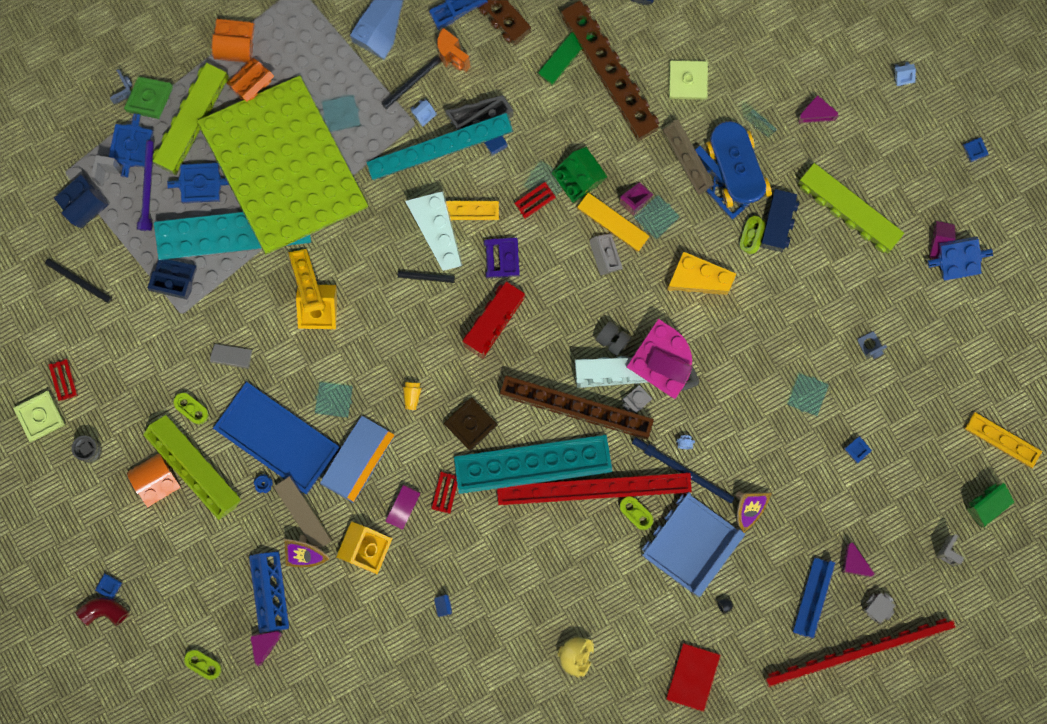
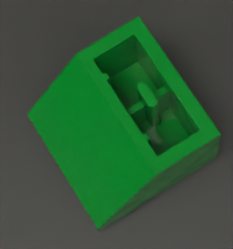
(581, 173)
(992, 504)

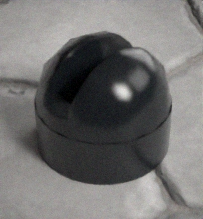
(725, 605)

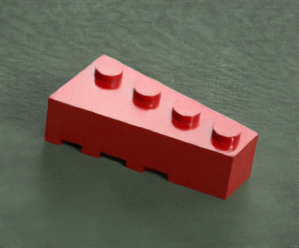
(493, 320)

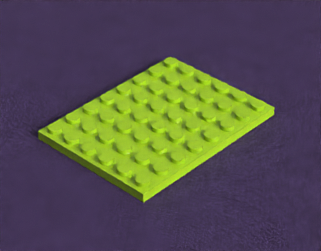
(282, 164)

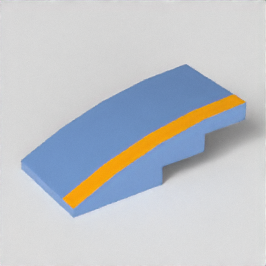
(357, 459)

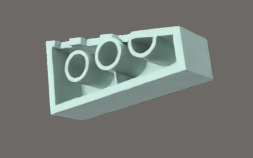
(436, 225)
(605, 372)

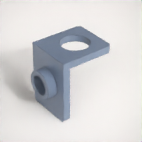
(125, 93)
(877, 351)

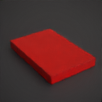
(693, 677)

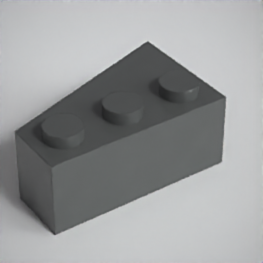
(478, 112)

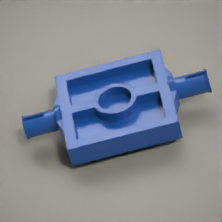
(129, 145)
(199, 183)
(960, 258)

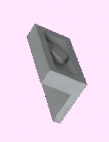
(101, 166)
(947, 554)

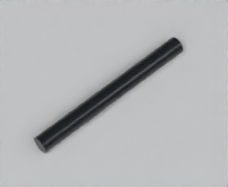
(411, 82)
(79, 281)

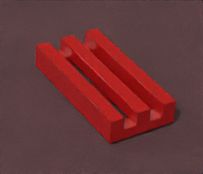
(532, 193)
(58, 365)
(441, 508)

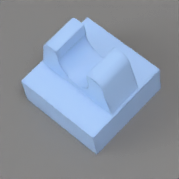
(905, 74)
(423, 112)

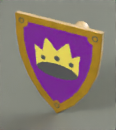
(751, 508)
(302, 554)

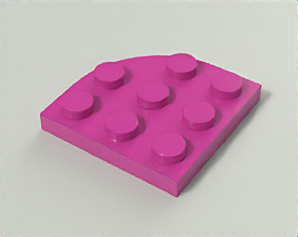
(669, 342)

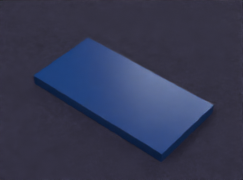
(276, 437)

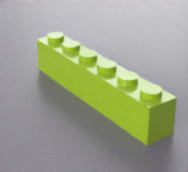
(184, 126)
(850, 208)
(192, 467)

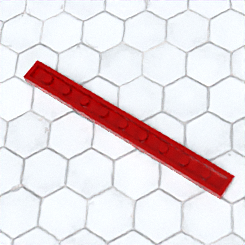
(595, 489)
(867, 649)

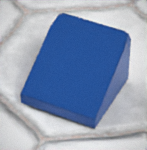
(496, 145)
(443, 606)

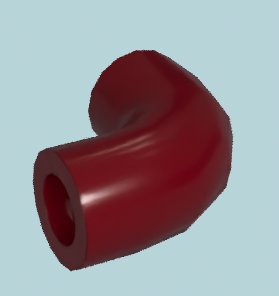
(102, 608)

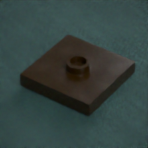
(470, 424)

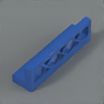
(713, 169)
(264, 592)
(813, 598)

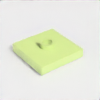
(688, 80)
(39, 416)

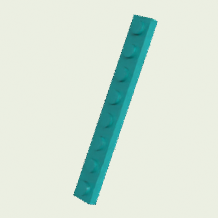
(440, 146)

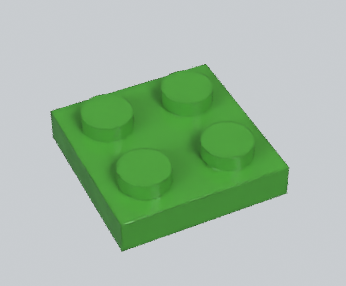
(148, 97)

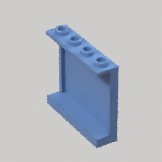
(692, 544)

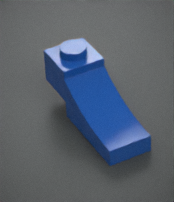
(453, 10)

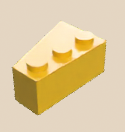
(700, 276)

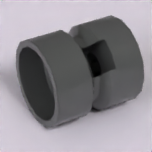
(608, 333)
(86, 449)

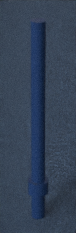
(650, 450)

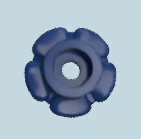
(268, 483)

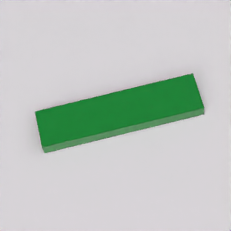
(562, 58)

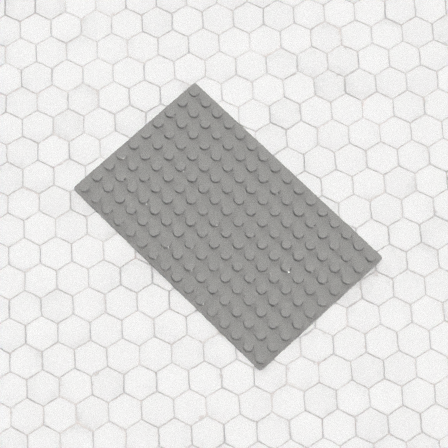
(289, 42)

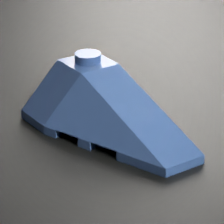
(378, 27)

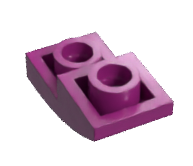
(669, 366)
(402, 506)

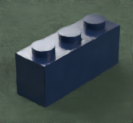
(780, 221)

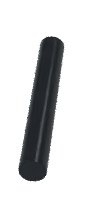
(426, 276)

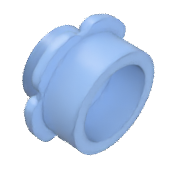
(685, 442)

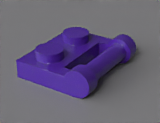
(508, 258)

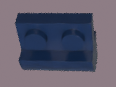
(81, 202)
(172, 278)

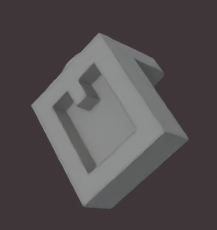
(636, 400)

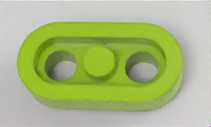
(752, 235)
(191, 408)
(636, 513)
(203, 664)

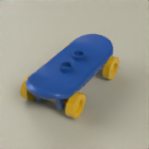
(738, 164)

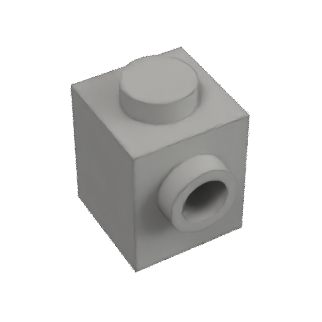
(880, 607)

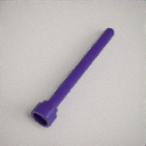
(144, 222)

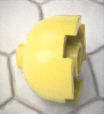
(575, 656)

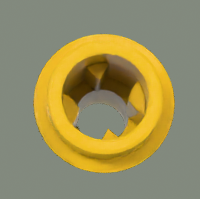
(411, 395)

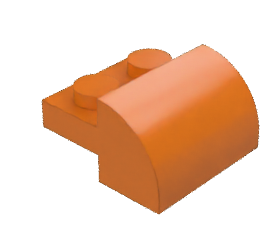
(233, 40)
(450, 51)
(250, 80)
(153, 480)

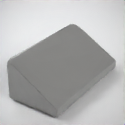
(605, 254)
(231, 356)

